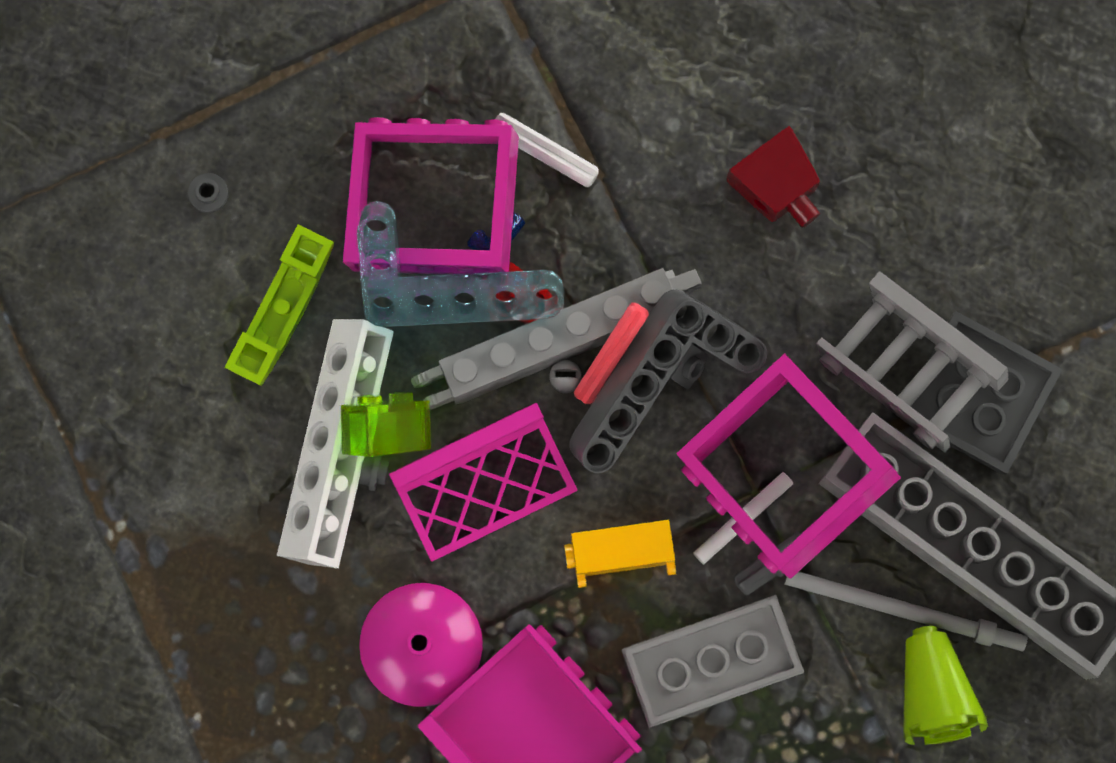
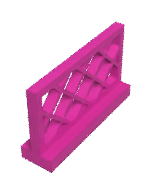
(470, 448)

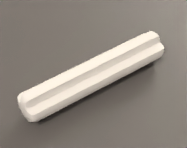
(552, 153)

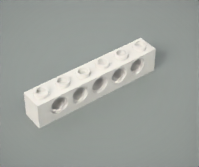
(325, 477)

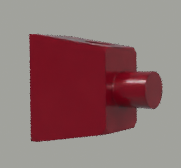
(778, 179)

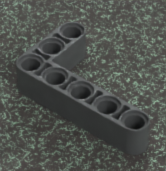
(656, 371)

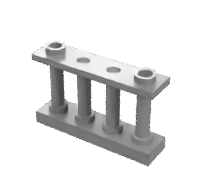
(918, 322)

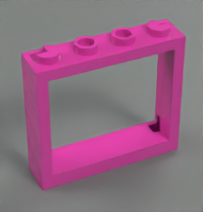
(422, 131)
(836, 518)

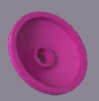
(451, 649)

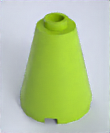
(937, 691)

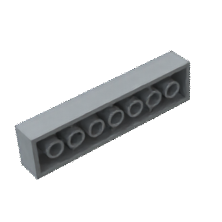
(986, 550)

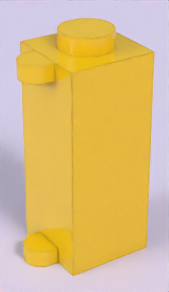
(620, 549)

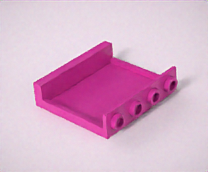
(529, 710)

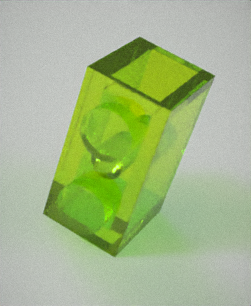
(386, 426)

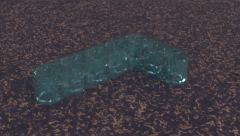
(443, 288)

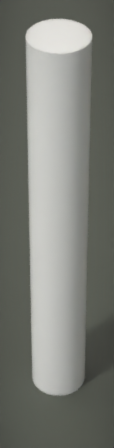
(753, 509)

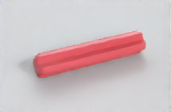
(611, 353)

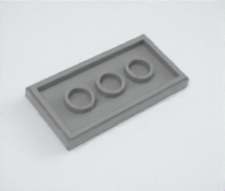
(712, 661)

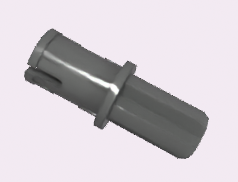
(757, 573)

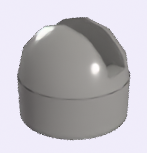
(565, 384)

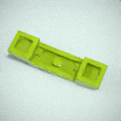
(282, 306)

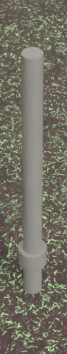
(983, 631)

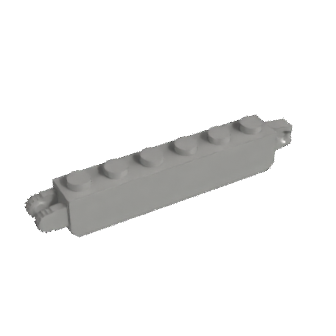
(546, 340)

